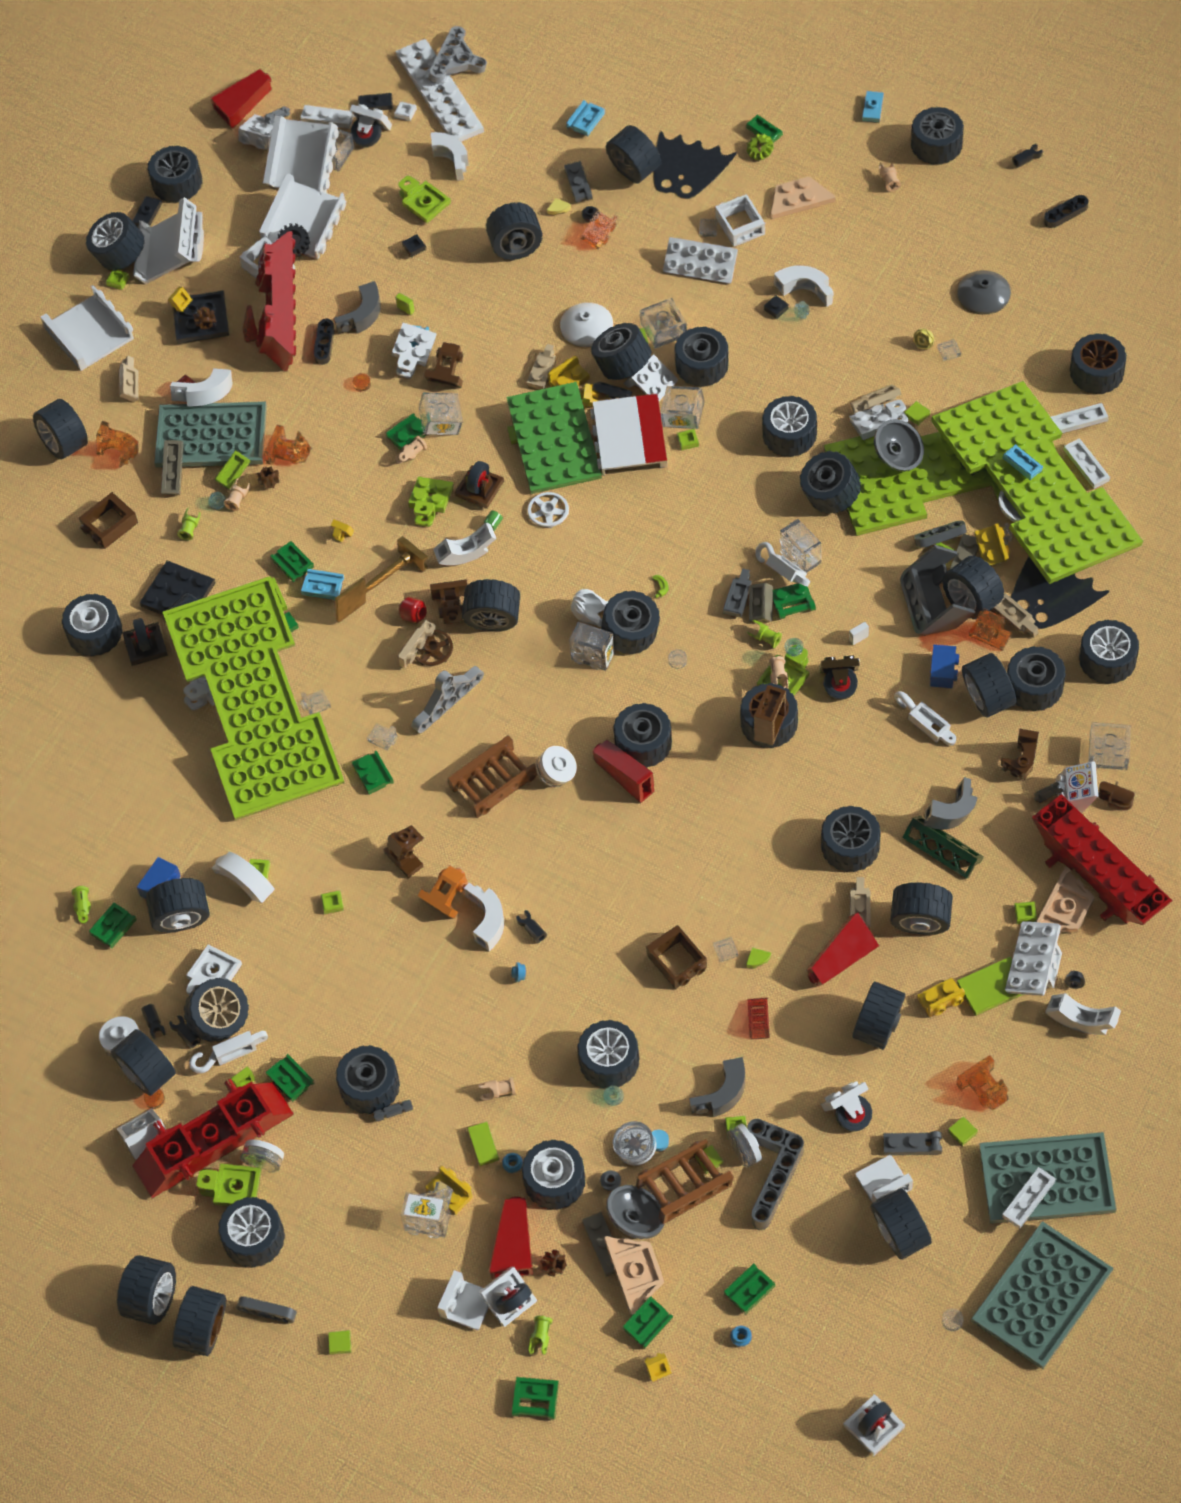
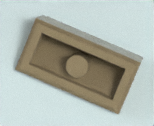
(760, 602)

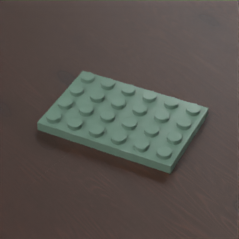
(213, 432)
(1075, 1161)
(1042, 1295)

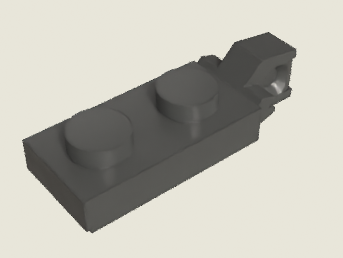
(738, 595)

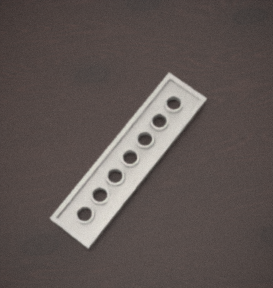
(434, 99)

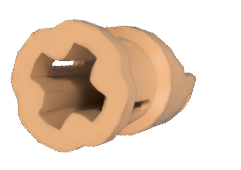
(889, 176)
(408, 452)
(236, 494)
(778, 673)
(498, 1088)

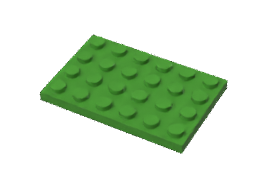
(554, 437)

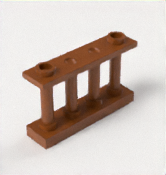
(486, 760)
(685, 1200)

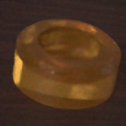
(361, 382)
(155, 1101)

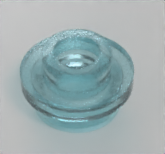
(801, 310)
(214, 497)
(796, 650)
(613, 1090)

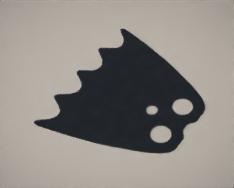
(693, 161)
(1061, 598)

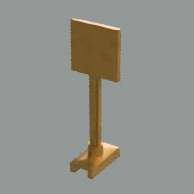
(355, 595)

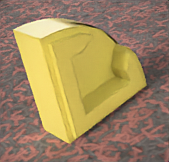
(558, 206)

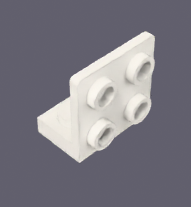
(652, 378)
(883, 1178)
(463, 1302)

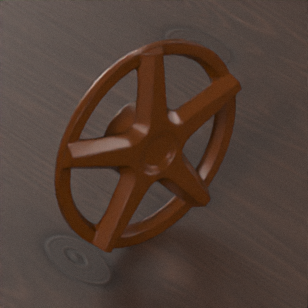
(432, 647)

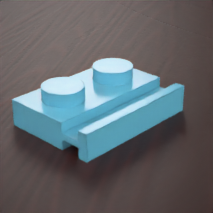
(585, 118)
(322, 584)

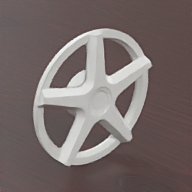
(548, 510)

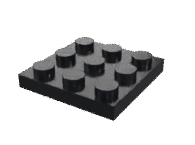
(184, 321)
(172, 584)

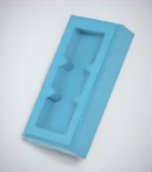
(873, 106)
(1022, 462)

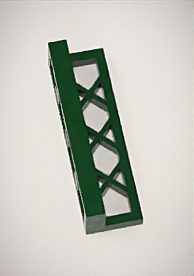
(948, 841)

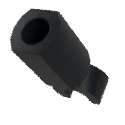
(1027, 156)
(532, 927)
(152, 1020)
(185, 1032)

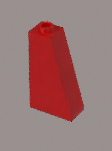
(241, 97)
(625, 770)
(843, 950)
(513, 1240)

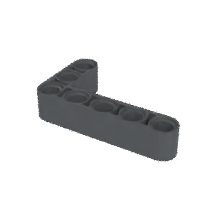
(778, 1171)

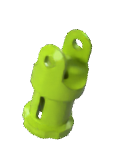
(188, 526)
(767, 635)
(82, 906)
(540, 1333)

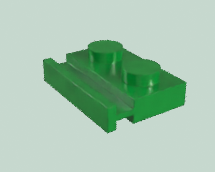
(406, 431)
(292, 561)
(372, 772)
(112, 925)
(290, 1077)
(749, 1288)
(647, 1322)

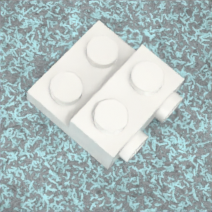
(256, 132)

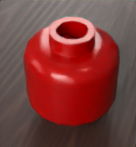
(412, 610)

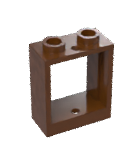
(106, 538)
(770, 718)
(667, 941)

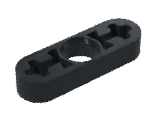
(1071, 205)
(327, 348)

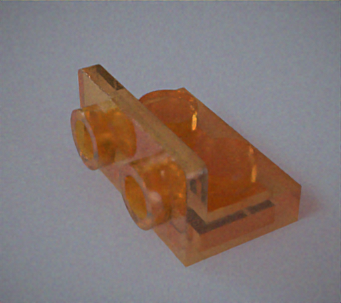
(598, 229)

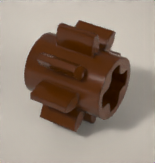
(204, 318)
(268, 477)
(553, 1263)

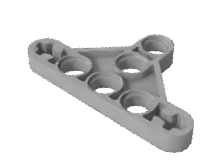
(453, 62)
(446, 694)

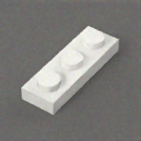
(326, 115)
(1081, 418)
(1086, 463)
(1028, 1198)

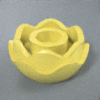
(923, 339)

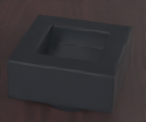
(414, 245)
(776, 307)

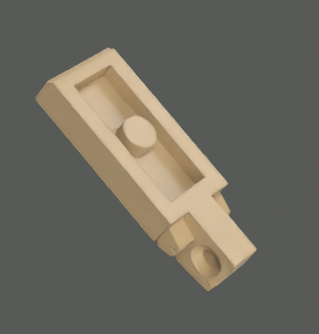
(543, 365)
(128, 379)
(875, 398)
(1016, 616)
(415, 643)
(860, 901)

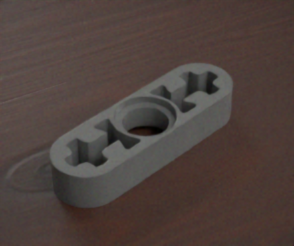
(940, 534)
(266, 1309)

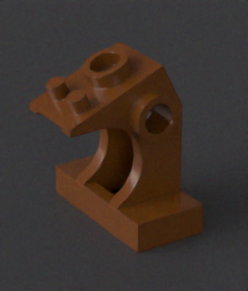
(444, 374)
(450, 596)
(1024, 764)
(400, 850)

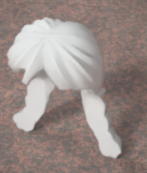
(587, 606)

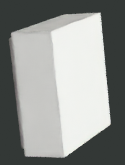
(405, 111)
(859, 633)

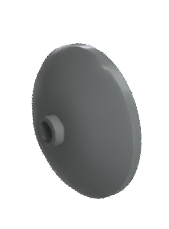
(984, 292)
(903, 440)
(634, 1212)

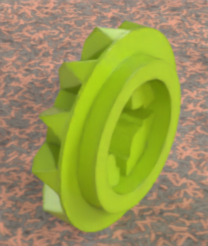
(766, 149)

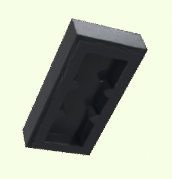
(377, 101)
(147, 211)
(611, 391)

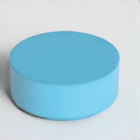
(662, 1139)

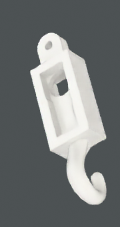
(782, 565)
(924, 718)
(229, 1050)

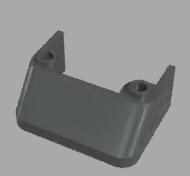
(924, 596)

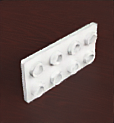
(700, 260)
(1035, 959)

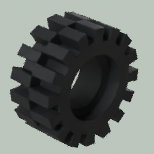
(302, 233)

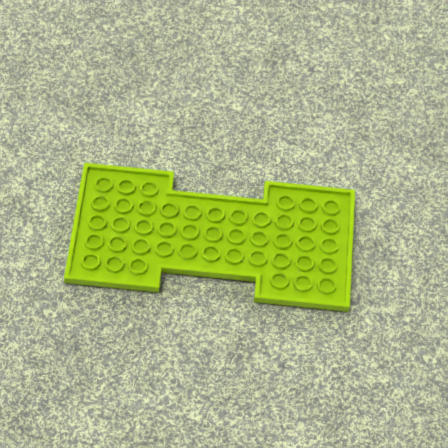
(898, 497)
(1060, 521)
(269, 748)

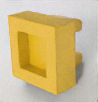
(179, 299)
(587, 394)
(341, 530)
(658, 1366)

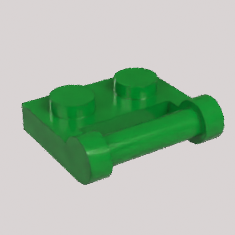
(790, 596)
(535, 1391)

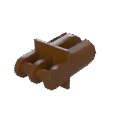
(1116, 795)

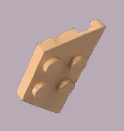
(799, 196)
(1067, 903)
(635, 1270)

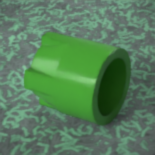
(494, 519)

